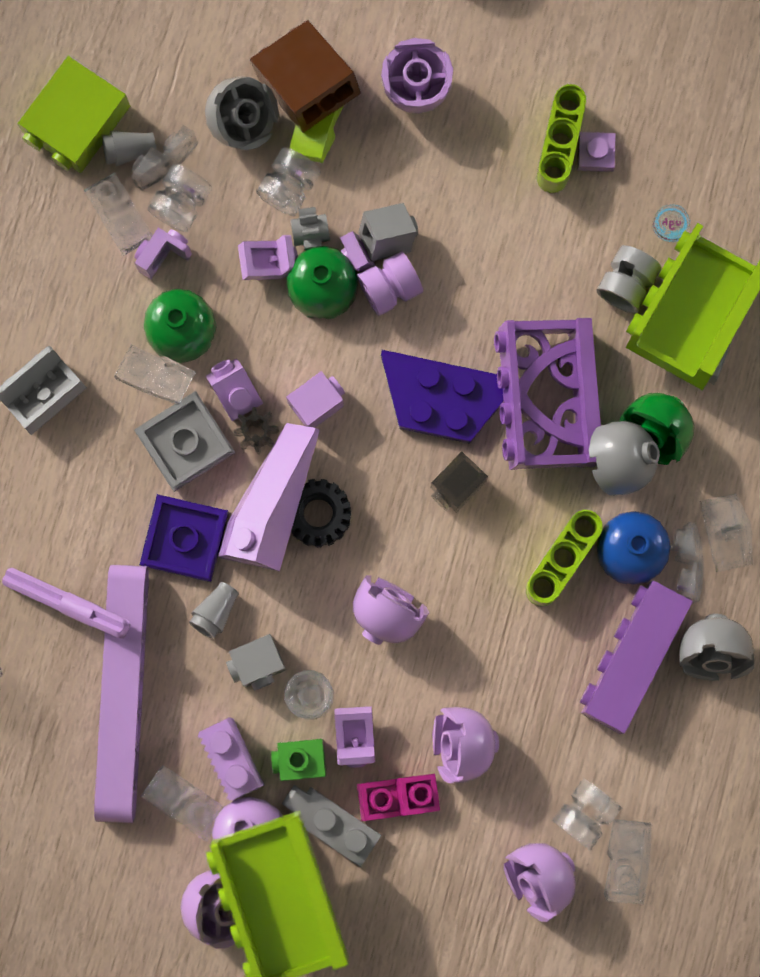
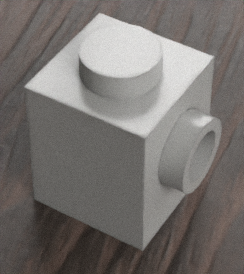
(387, 231)
(256, 663)

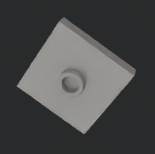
(184, 441)

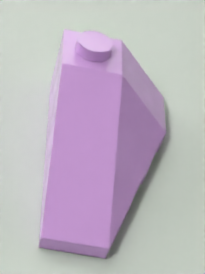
(265, 515)

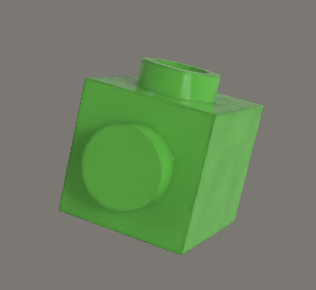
(299, 759)

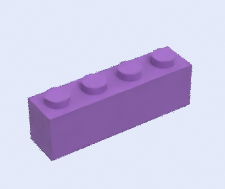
(636, 656)

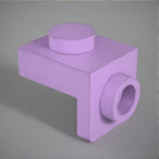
(153, 252)
(267, 258)
(233, 388)
(354, 736)

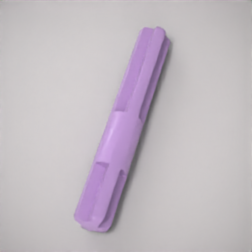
(66, 603)

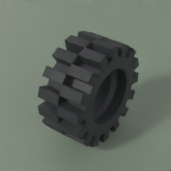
(340, 519)

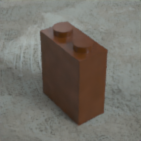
(305, 75)

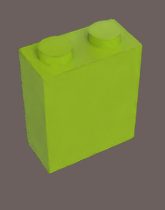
(73, 115)

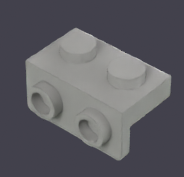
(40, 390)

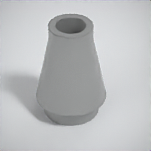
(126, 146)
(214, 611)

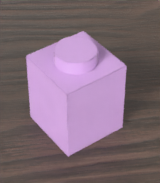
(316, 400)

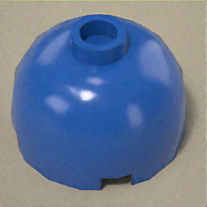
(633, 548)

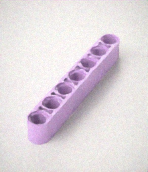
(122, 697)

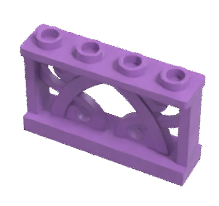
(576, 352)

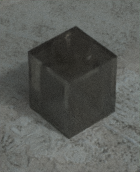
(457, 483)

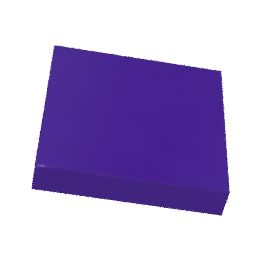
(184, 538)

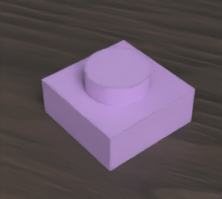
(596, 151)
(356, 252)

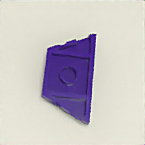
(440, 396)

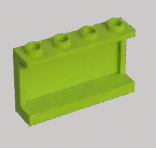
(694, 309)
(277, 899)

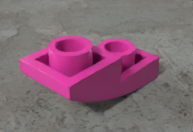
(398, 797)

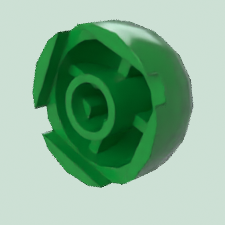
(322, 283)
(179, 325)
(666, 422)

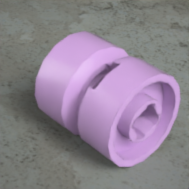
(393, 281)

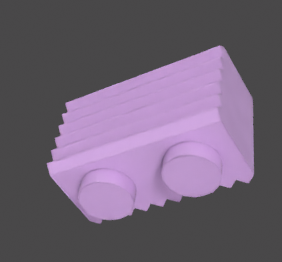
(231, 759)

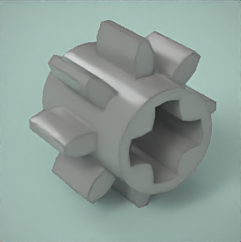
(310, 228)

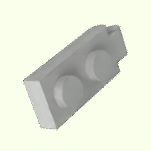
(333, 824)

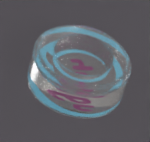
(671, 222)

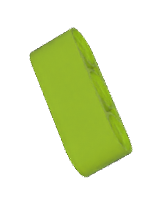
(561, 122)
(576, 545)

